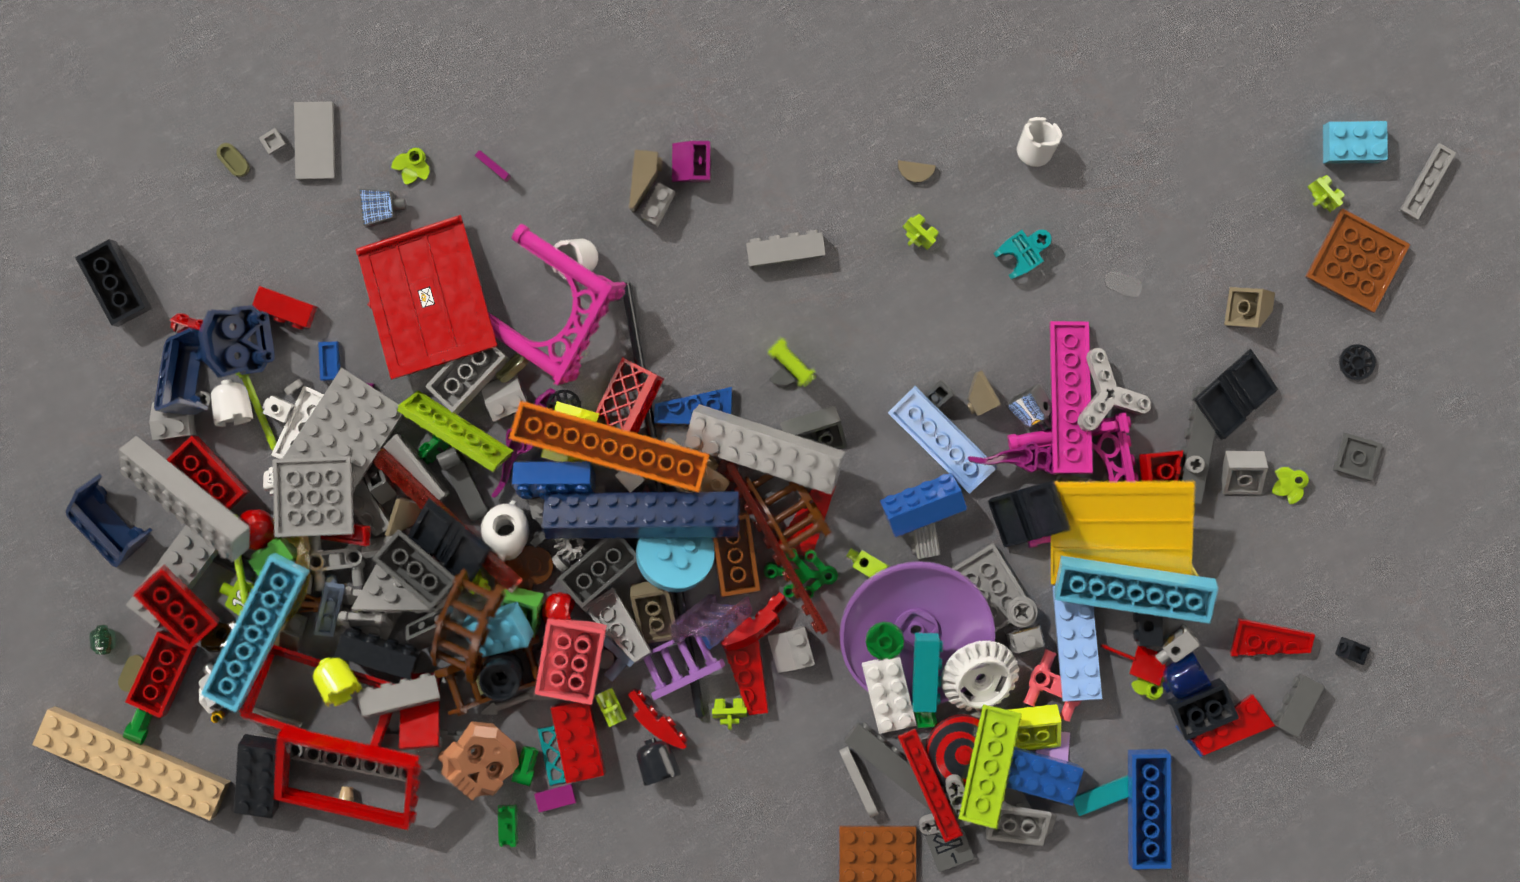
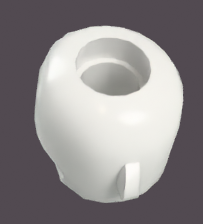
(505, 546)

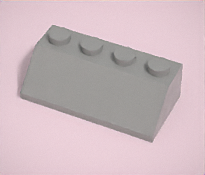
(408, 457)

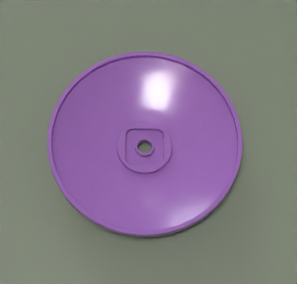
(911, 596)

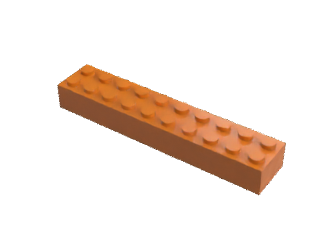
(609, 446)

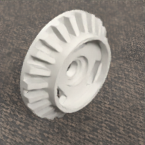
(975, 659)

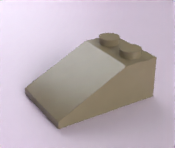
(645, 172)
(653, 611)

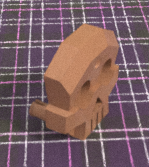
(472, 771)

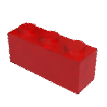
(284, 308)

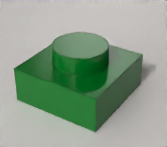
(925, 719)

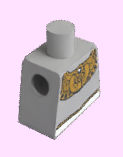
(1025, 639)
(1183, 639)

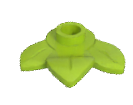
(411, 169)
(1288, 486)
(1144, 688)

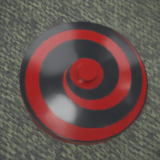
(952, 746)

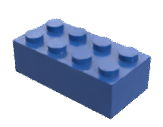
(543, 478)
(923, 504)
(1044, 776)

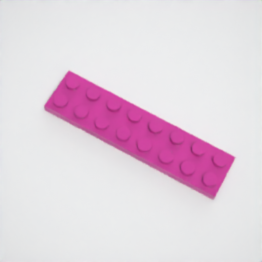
(1069, 397)

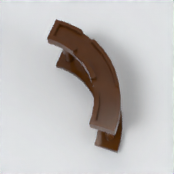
(806, 501)
(477, 637)
(449, 673)

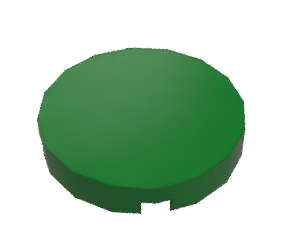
(884, 640)

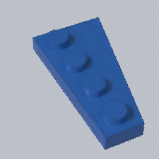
(681, 410)

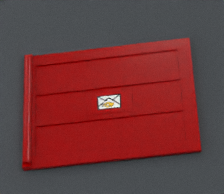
(426, 297)

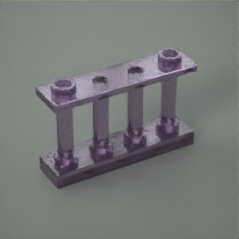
(708, 609)

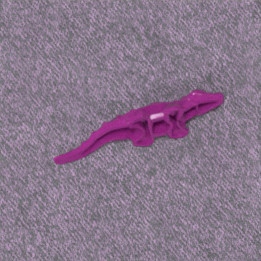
(519, 447)
(1027, 457)

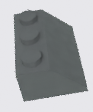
(819, 426)

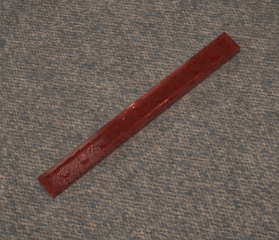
(420, 494)
(779, 556)

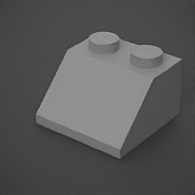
(503, 398)
(171, 425)
(1244, 472)
(791, 649)

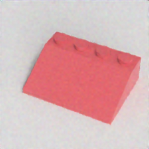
(570, 660)

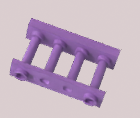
(678, 680)

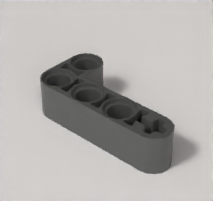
(464, 483)

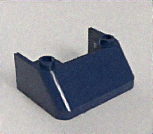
(179, 375)
(102, 525)

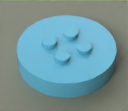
(675, 562)

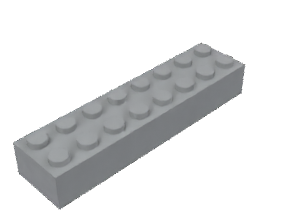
(764, 448)
(184, 499)

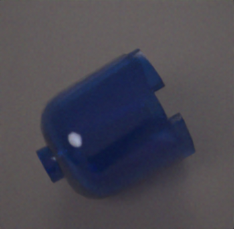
(1185, 677)

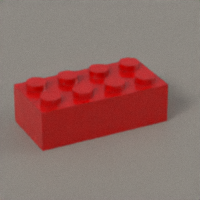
(208, 472)
(176, 607)
(160, 674)
(578, 741)

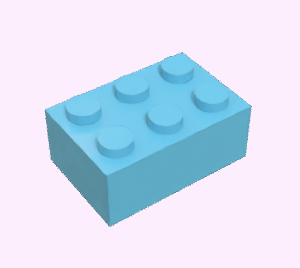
(1355, 142)
(507, 630)

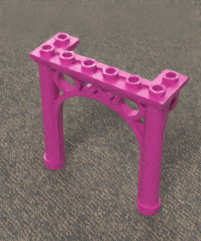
(567, 367)
(1119, 424)

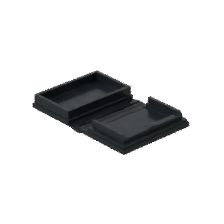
(1235, 394)
(1029, 514)
(448, 541)

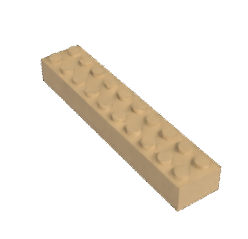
(131, 763)

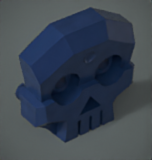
(220, 343)

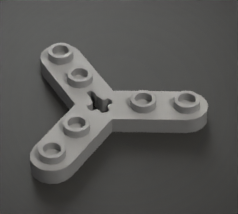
(1119, 397)

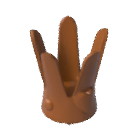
(311, 606)

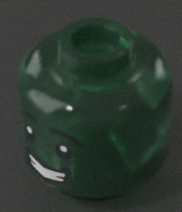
(102, 640)

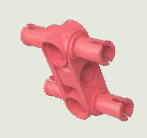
(1050, 684)

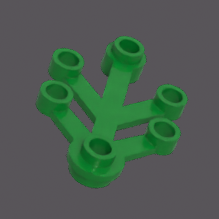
(804, 572)

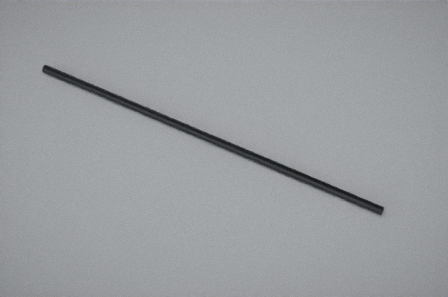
(660, 486)

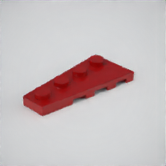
(822, 501)
(1269, 639)
(749, 675)
(1250, 722)

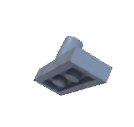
(329, 607)
(620, 663)

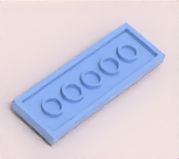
(941, 439)
(1077, 651)

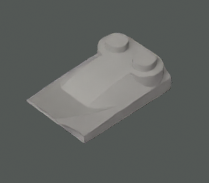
(1022, 825)

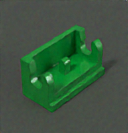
(507, 825)

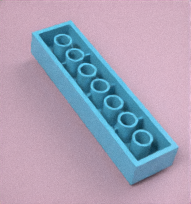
(1135, 589)
(255, 632)

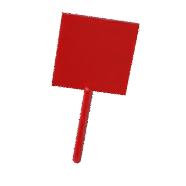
(1144, 664)

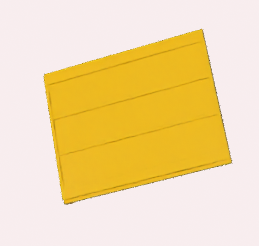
(1127, 524)

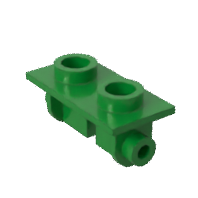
(429, 450)

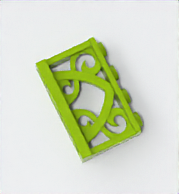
(794, 366)

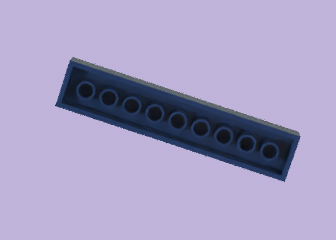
(641, 515)

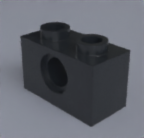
(1152, 637)

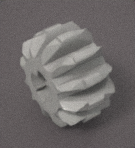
(570, 550)

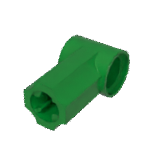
(138, 728)
(525, 770)

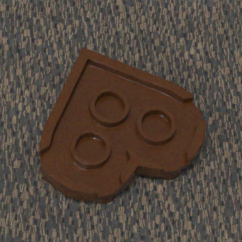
(532, 566)

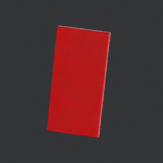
(420, 724)

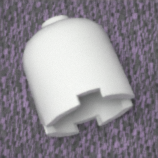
(1038, 142)
(579, 250)
(230, 404)

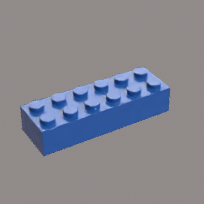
(1149, 809)

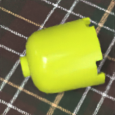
(335, 681)

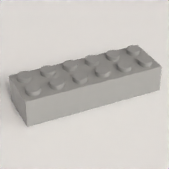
(187, 559)

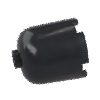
(656, 761)

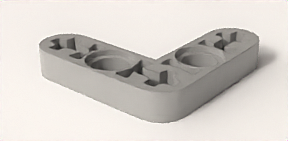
(955, 806)

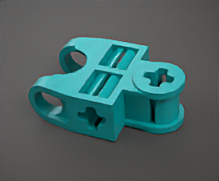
(1025, 250)

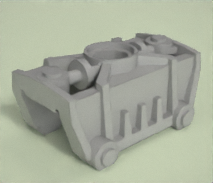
(350, 618)

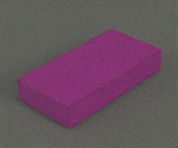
(492, 165)
(555, 797)

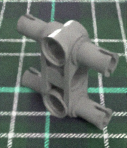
(334, 560)

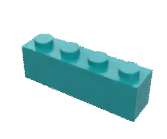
(925, 672)

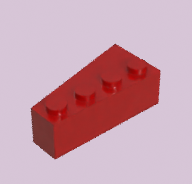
(1160, 466)

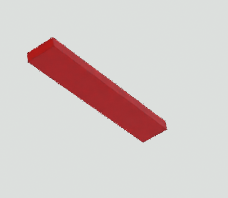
(930, 785)

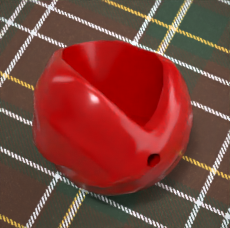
(260, 528)
(558, 607)

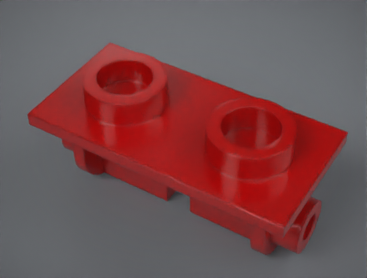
(182, 322)

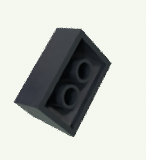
(1203, 710)

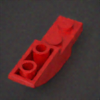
(753, 630)
(660, 727)

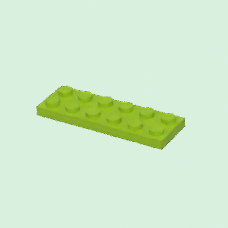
(455, 430)
(990, 766)

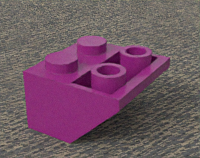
(691, 161)

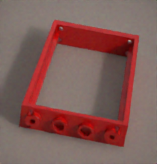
(249, 704)
(339, 806)

